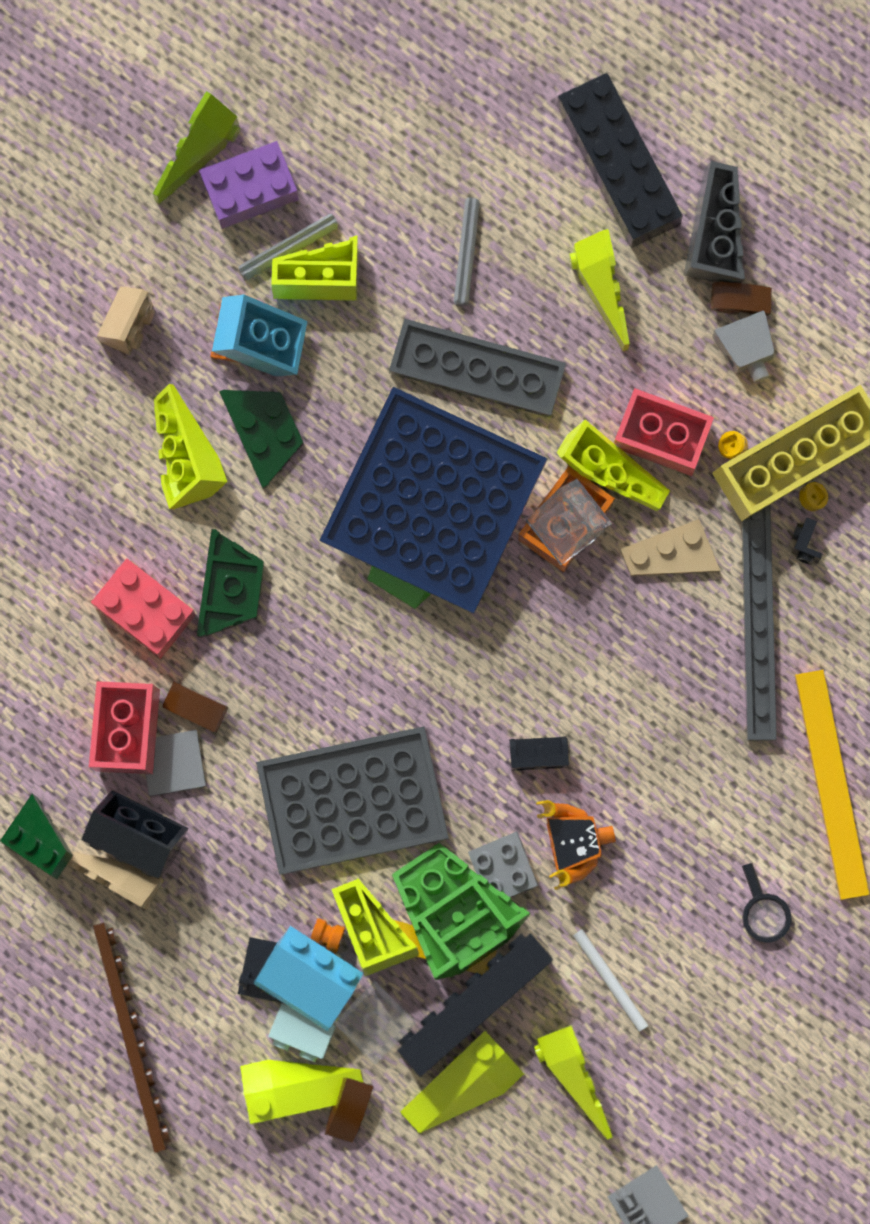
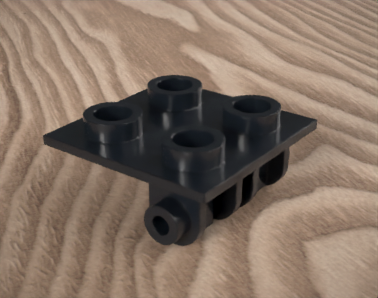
(255, 959)

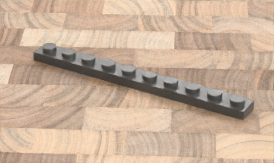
(758, 627)

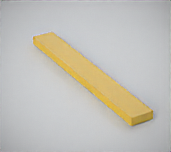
(831, 785)

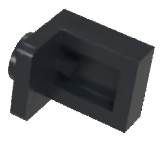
(802, 535)

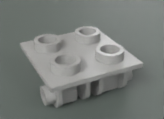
(505, 865)
(648, 1200)

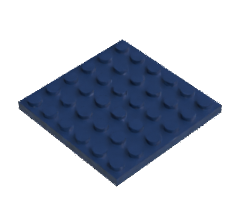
(433, 500)

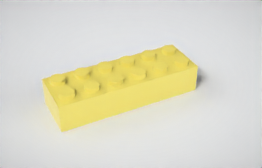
(797, 454)

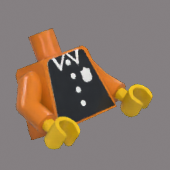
(573, 841)

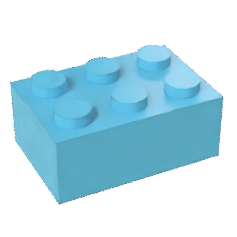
(259, 335)

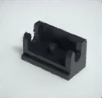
(539, 753)

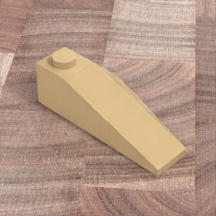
(118, 877)

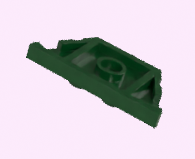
(264, 430)
(229, 586)

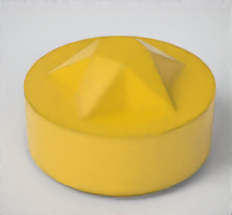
(732, 444)
(813, 496)

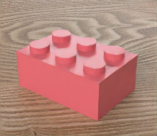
(663, 432)
(143, 608)
(124, 727)

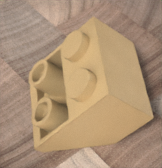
(126, 319)

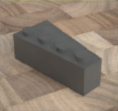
(717, 228)

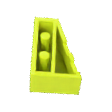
(318, 274)
(372, 931)

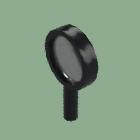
(765, 915)

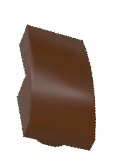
(740, 297)
(195, 707)
(349, 1110)

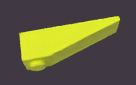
(191, 461)

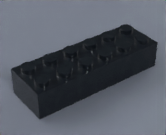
(619, 160)
(475, 1005)

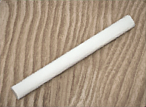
(610, 980)

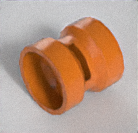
(327, 935)

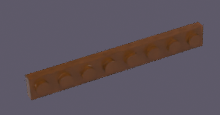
(135, 1049)

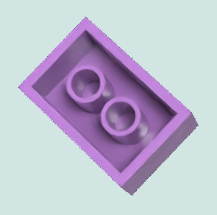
(249, 184)

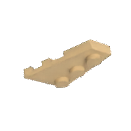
(672, 552)

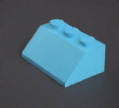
(308, 978)

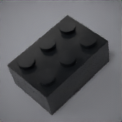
(134, 834)

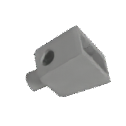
(747, 345)

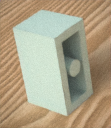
(301, 1033)

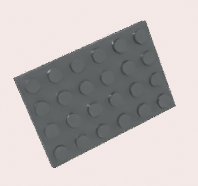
(352, 800)

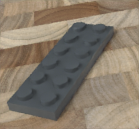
(477, 368)

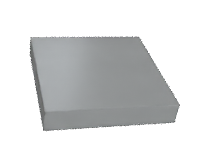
(176, 764)

